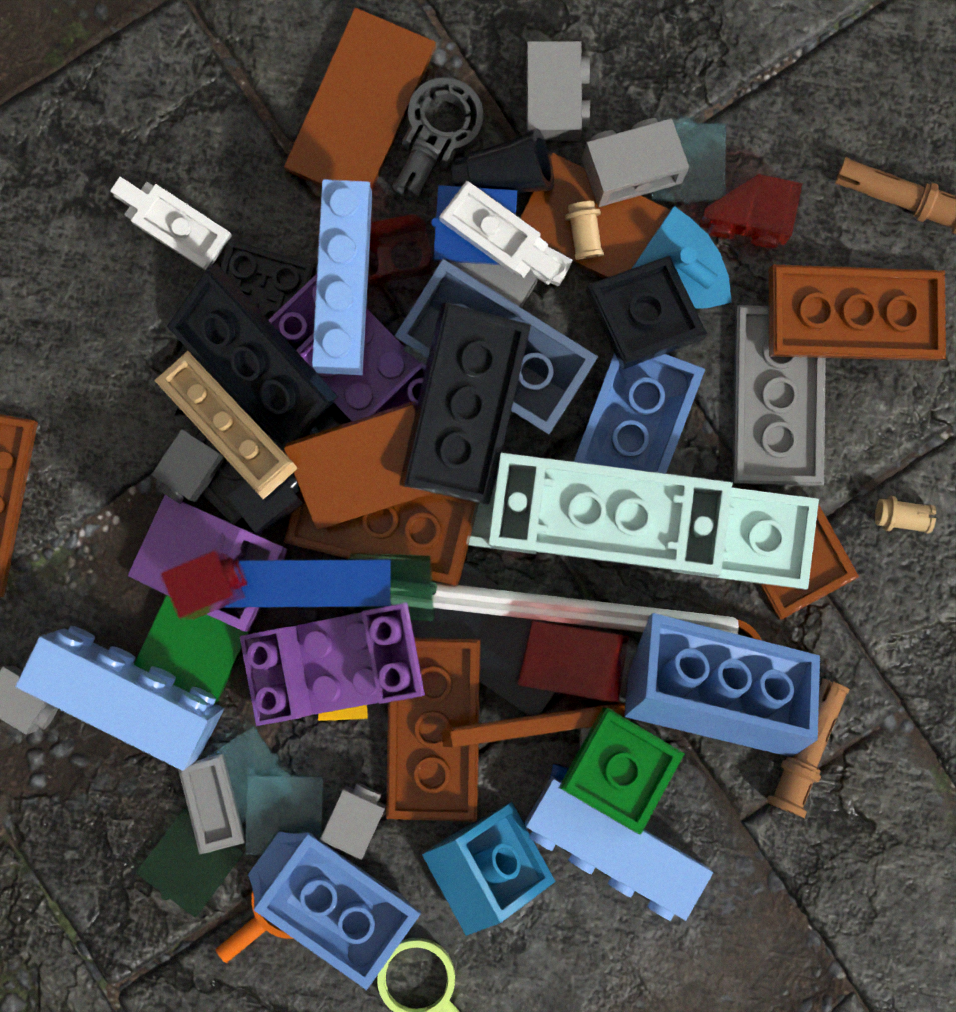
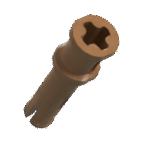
(924, 201)
(801, 769)

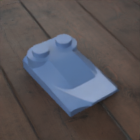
(640, 414)
(330, 905)

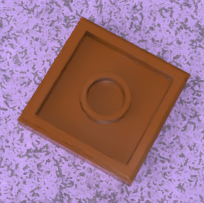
(828, 572)

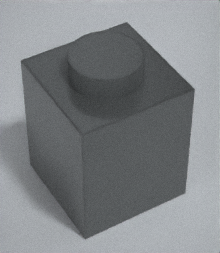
(187, 468)

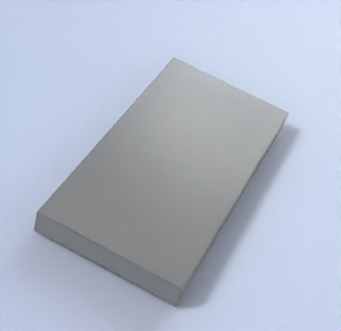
(775, 409)

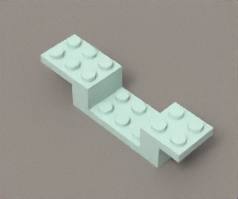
(648, 521)

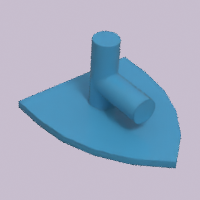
(693, 257)

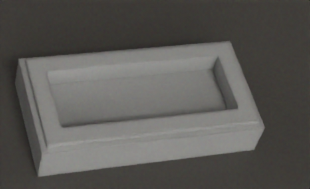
(212, 804)

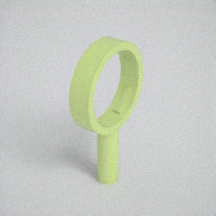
(444, 1003)

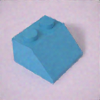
(489, 869)

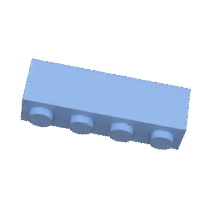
(342, 277)
(631, 860)

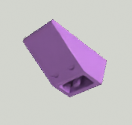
(185, 533)

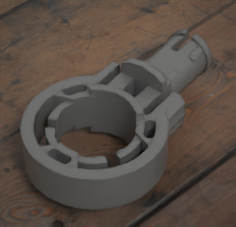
(423, 154)

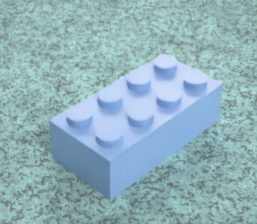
(120, 697)

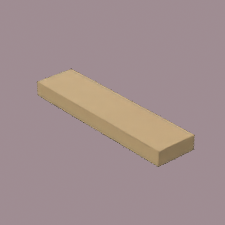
(226, 425)

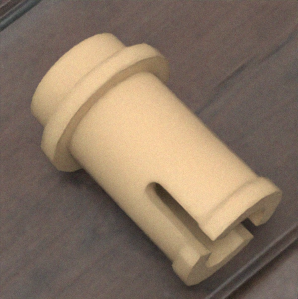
(585, 229)
(904, 515)

